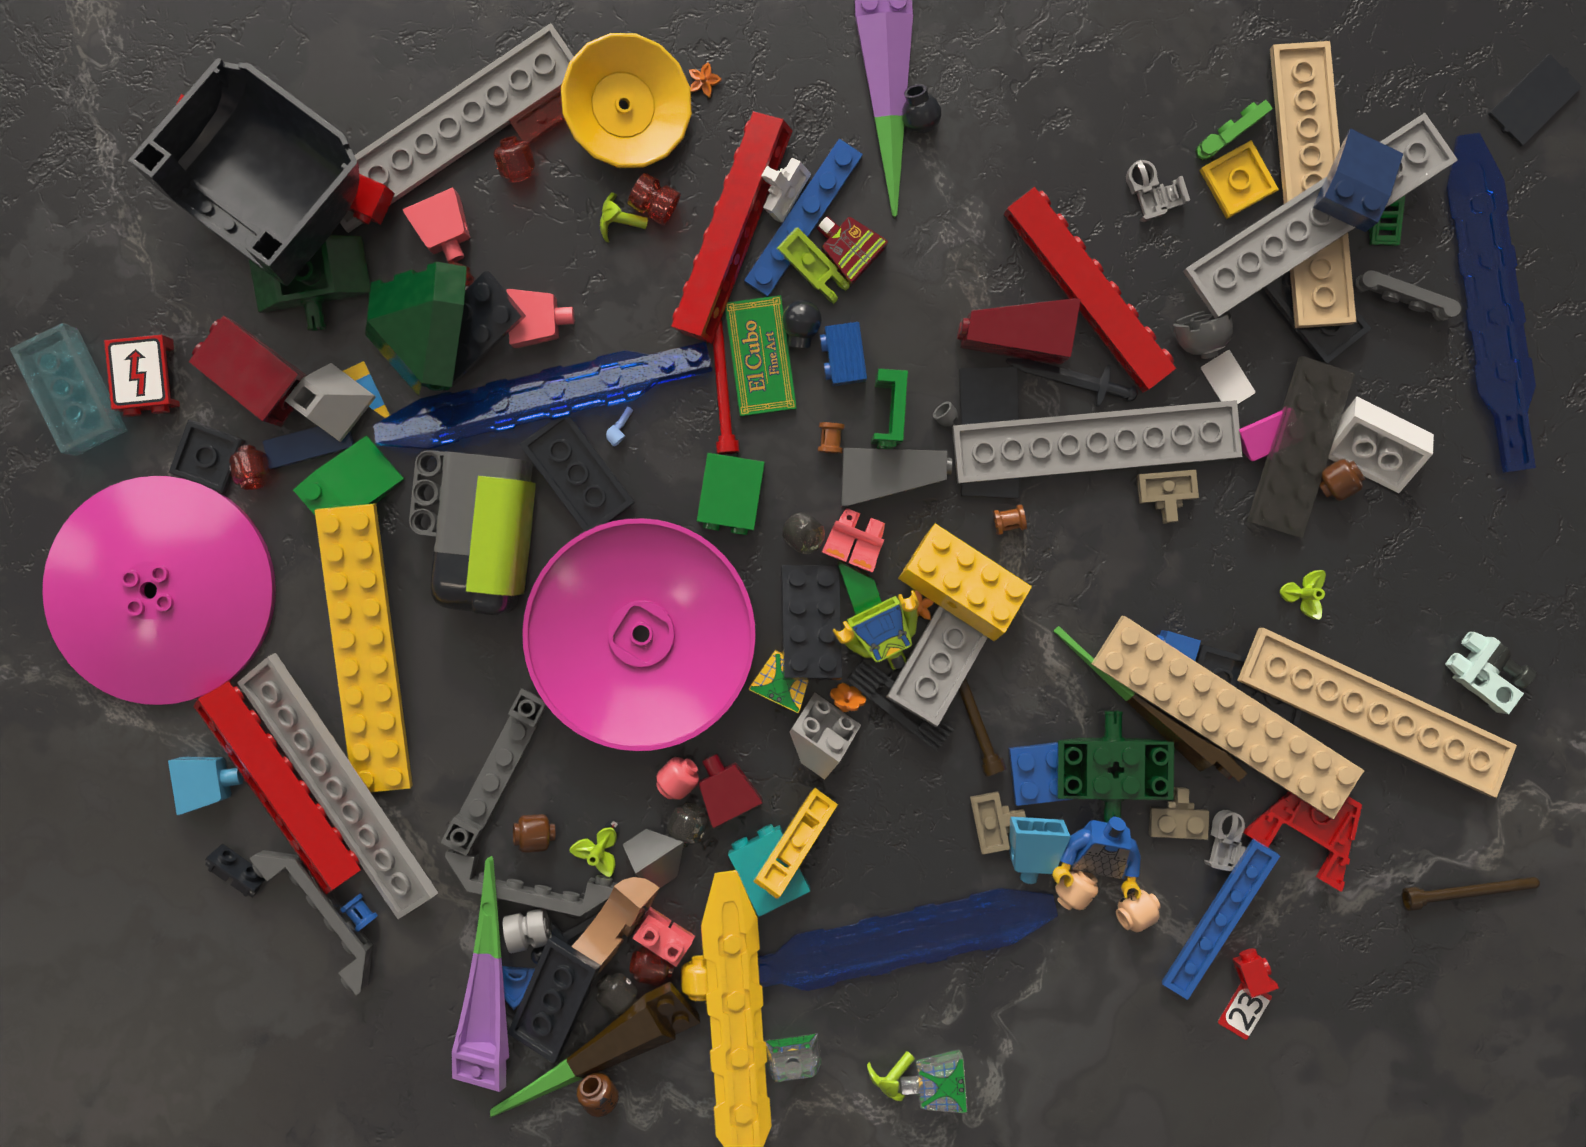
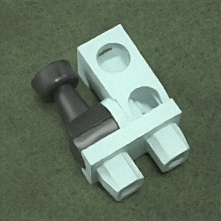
(1481, 671)

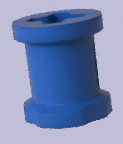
(358, 920)

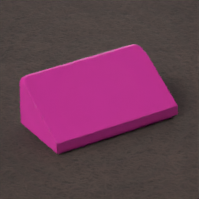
(1259, 436)

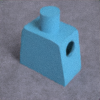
(201, 781)
(1036, 846)

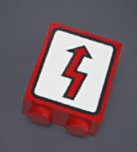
(139, 374)

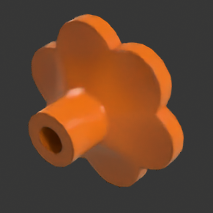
(847, 697)

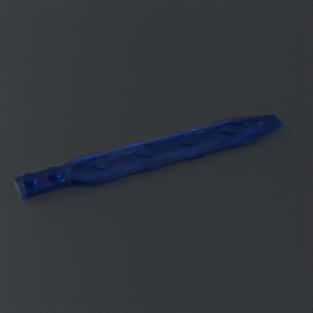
(1493, 299)
(539, 396)
(907, 938)

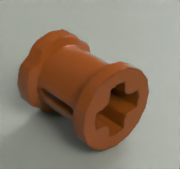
(831, 437)
(1010, 519)

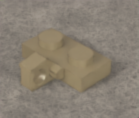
(1168, 491)
(1179, 818)
(992, 822)

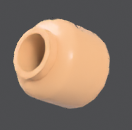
(1079, 893)
(1139, 913)

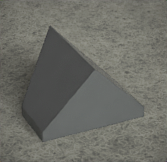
(654, 856)

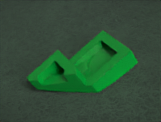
(860, 588)

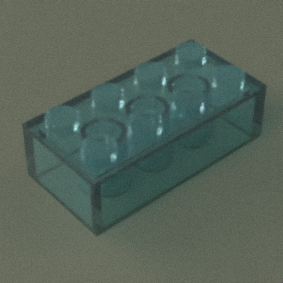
(68, 389)

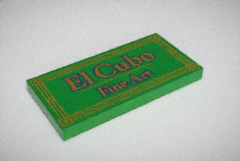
(760, 356)

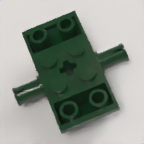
(335, 273)
(1142, 770)

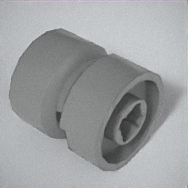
(526, 930)

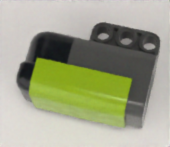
(480, 528)

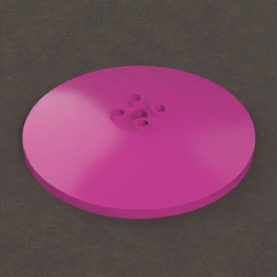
(209, 582)
(585, 646)

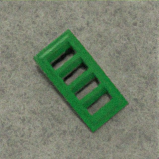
(1396, 225)

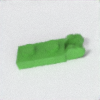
(1232, 130)

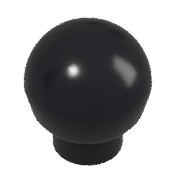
(921, 110)
(801, 322)

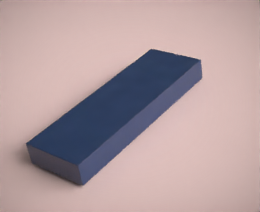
(303, 446)

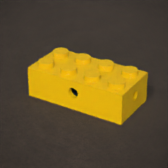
(965, 582)

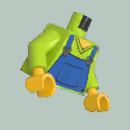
(882, 630)

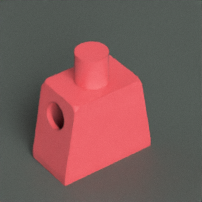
(440, 223)
(541, 318)

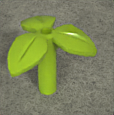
(613, 213)
(1310, 593)
(596, 853)
(890, 1084)

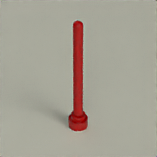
(726, 442)

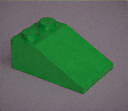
(350, 479)

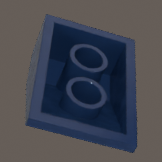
(1359, 181)

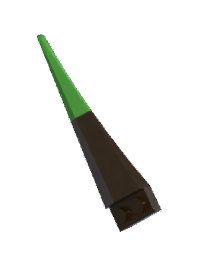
(1194, 747)
(641, 1028)

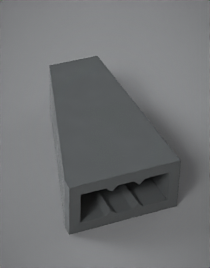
(886, 472)

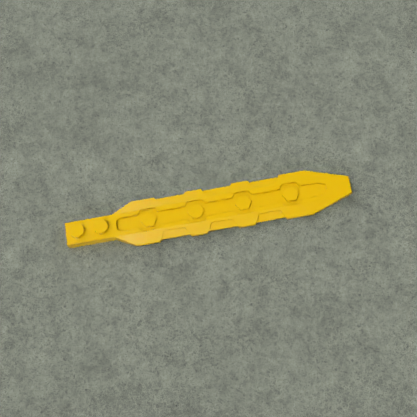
(735, 1014)

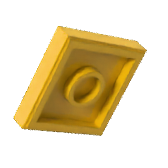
(1239, 179)

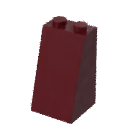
(1023, 331)
(247, 370)

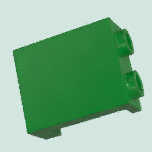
(897, 382)
(730, 493)

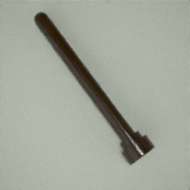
(992, 762)
(1416, 898)

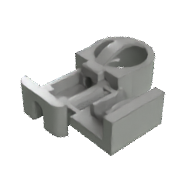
(1156, 197)
(1224, 848)

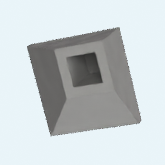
(331, 400)
(822, 735)

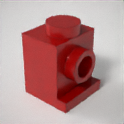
(1254, 973)

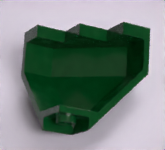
(419, 323)

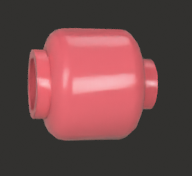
(677, 778)

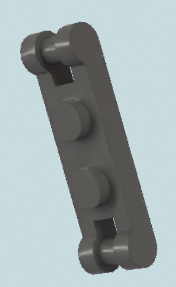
(1417, 297)

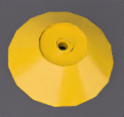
(643, 76)

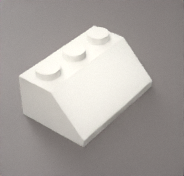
(1381, 444)

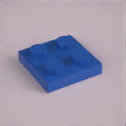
(1034, 773)

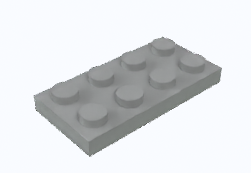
(937, 666)

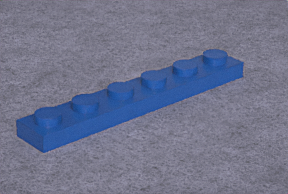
(804, 215)
(1220, 919)

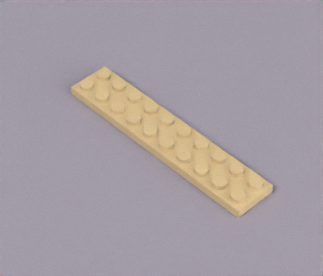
(1307, 151)
(1377, 712)
(1227, 717)

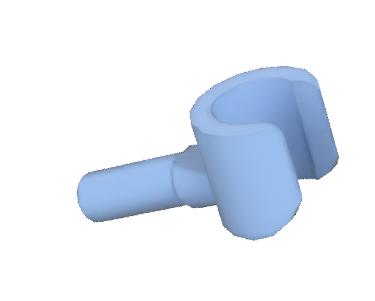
(614, 434)

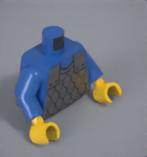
(1103, 851)

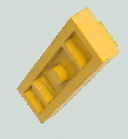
(795, 843)

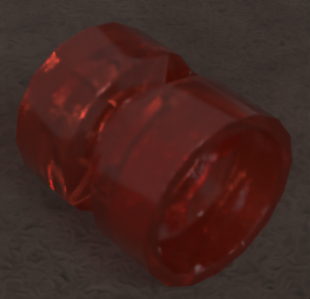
(656, 200)

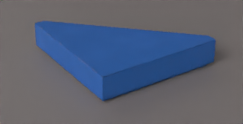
(515, 984)

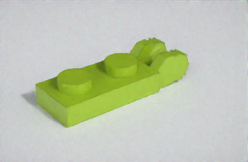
(811, 263)

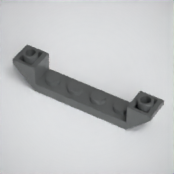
(496, 772)
(596, 892)
(354, 975)

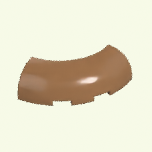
(617, 918)

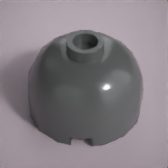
(1203, 333)

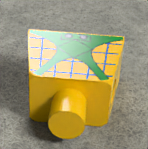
(771, 685)

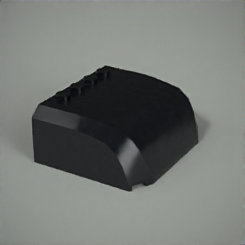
(253, 167)

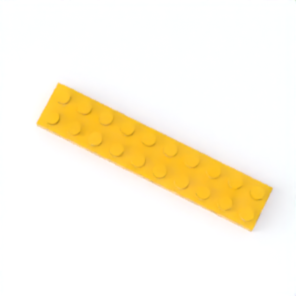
(364, 645)

